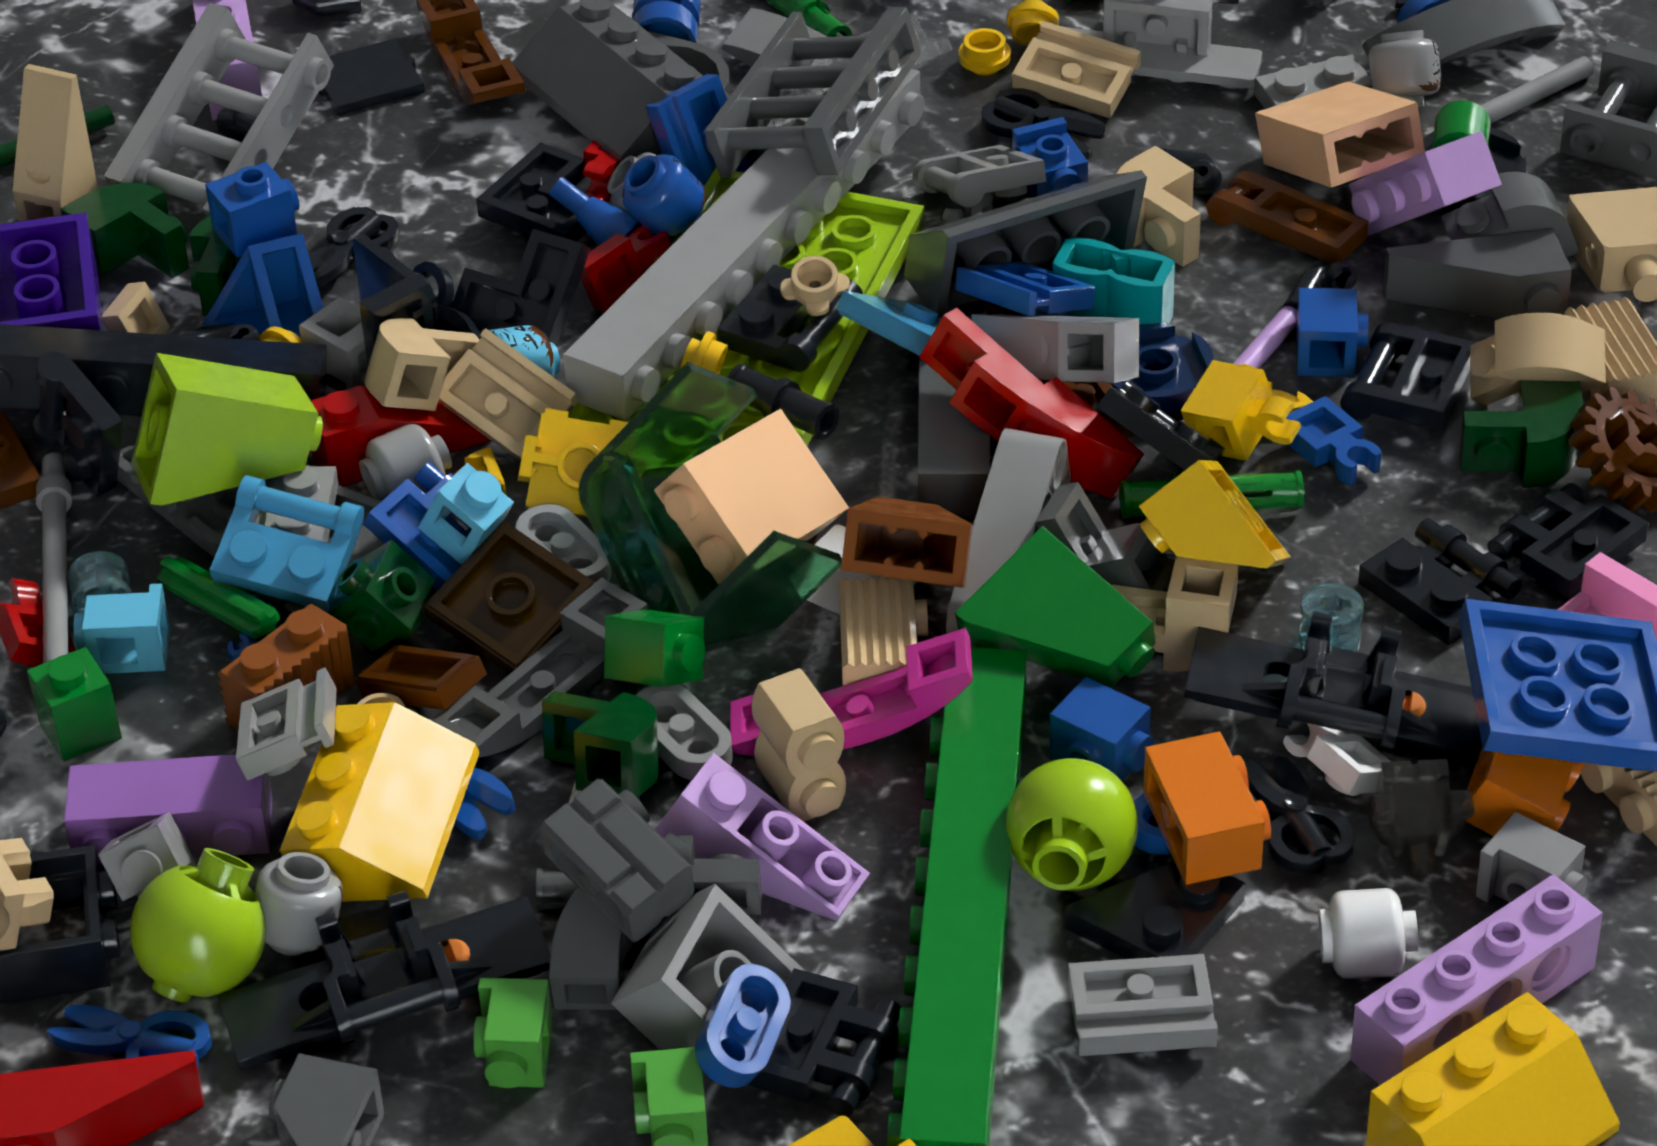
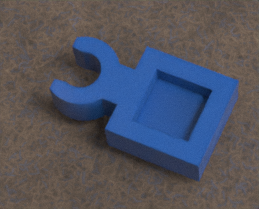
(1334, 437)

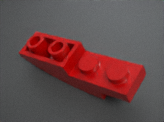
(1003, 394)

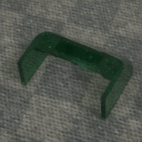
(648, 546)

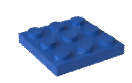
(1562, 684)

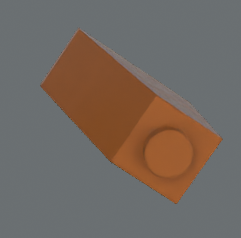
(907, 542)

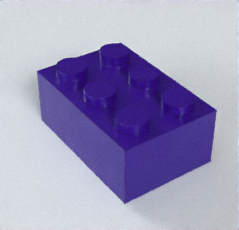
(49, 274)

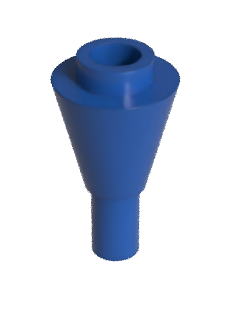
(595, 216)

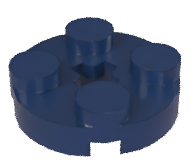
(1179, 364)

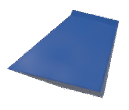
(269, 287)

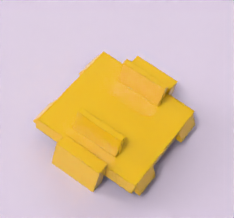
(559, 456)

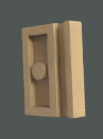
(1076, 69)
(502, 393)

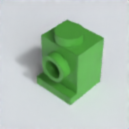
(514, 1031)
(669, 1097)

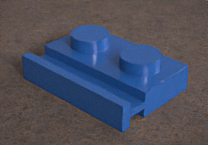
(681, 124)
(1026, 288)

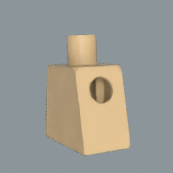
(1617, 239)

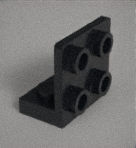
(388, 290)

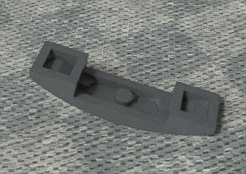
(1474, 25)
(565, 664)

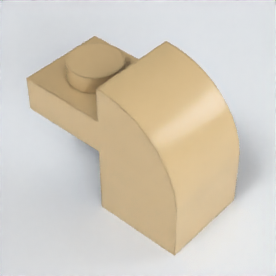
(1166, 211)
(1536, 350)
(413, 362)
(1197, 596)

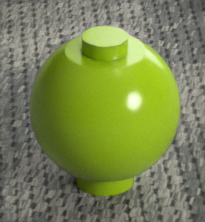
(1071, 824)
(199, 927)

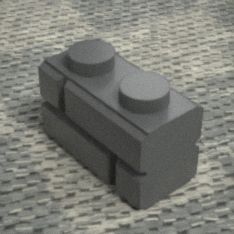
(619, 858)

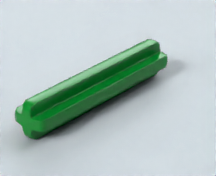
(216, 598)

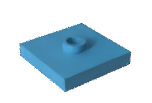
(896, 320)

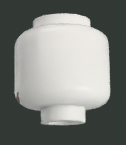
(1366, 933)

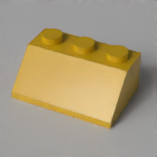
(1209, 520)
(383, 800)
(1497, 1084)

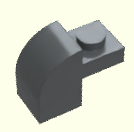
(1515, 206)
(1118, 554)

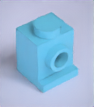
(475, 500)
(125, 631)

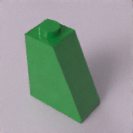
(1060, 614)

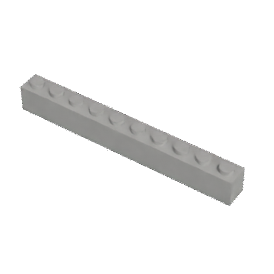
(718, 263)

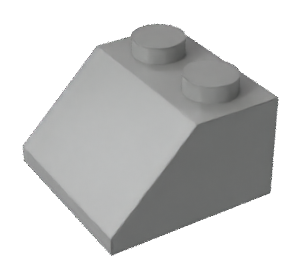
(687, 964)

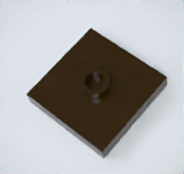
(507, 597)

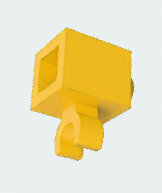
(1238, 408)

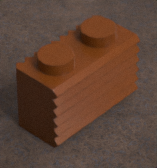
(290, 652)

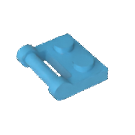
(282, 561)

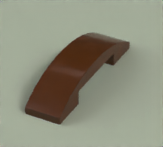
(466, 51)

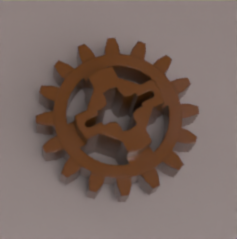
(1619, 446)

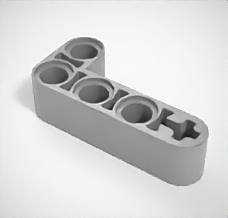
(1017, 489)

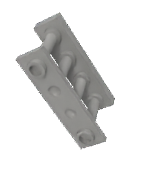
(194, 82)

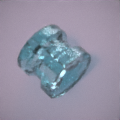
(97, 575)
(1346, 611)

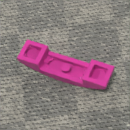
(884, 703)

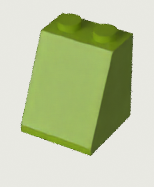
(216, 424)

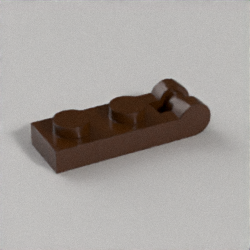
(1288, 217)

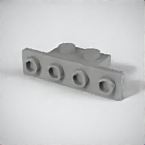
(1177, 42)

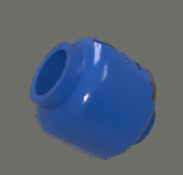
(663, 194)

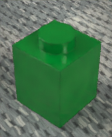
(654, 647)
(74, 703)

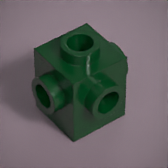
(382, 596)

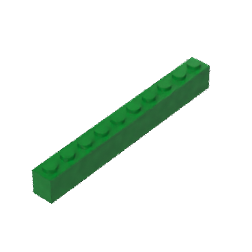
(964, 912)

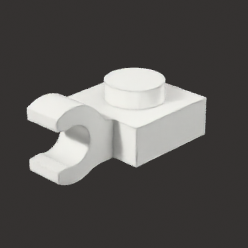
(1346, 759)

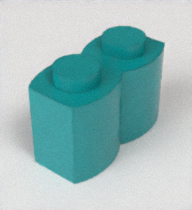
(1125, 281)

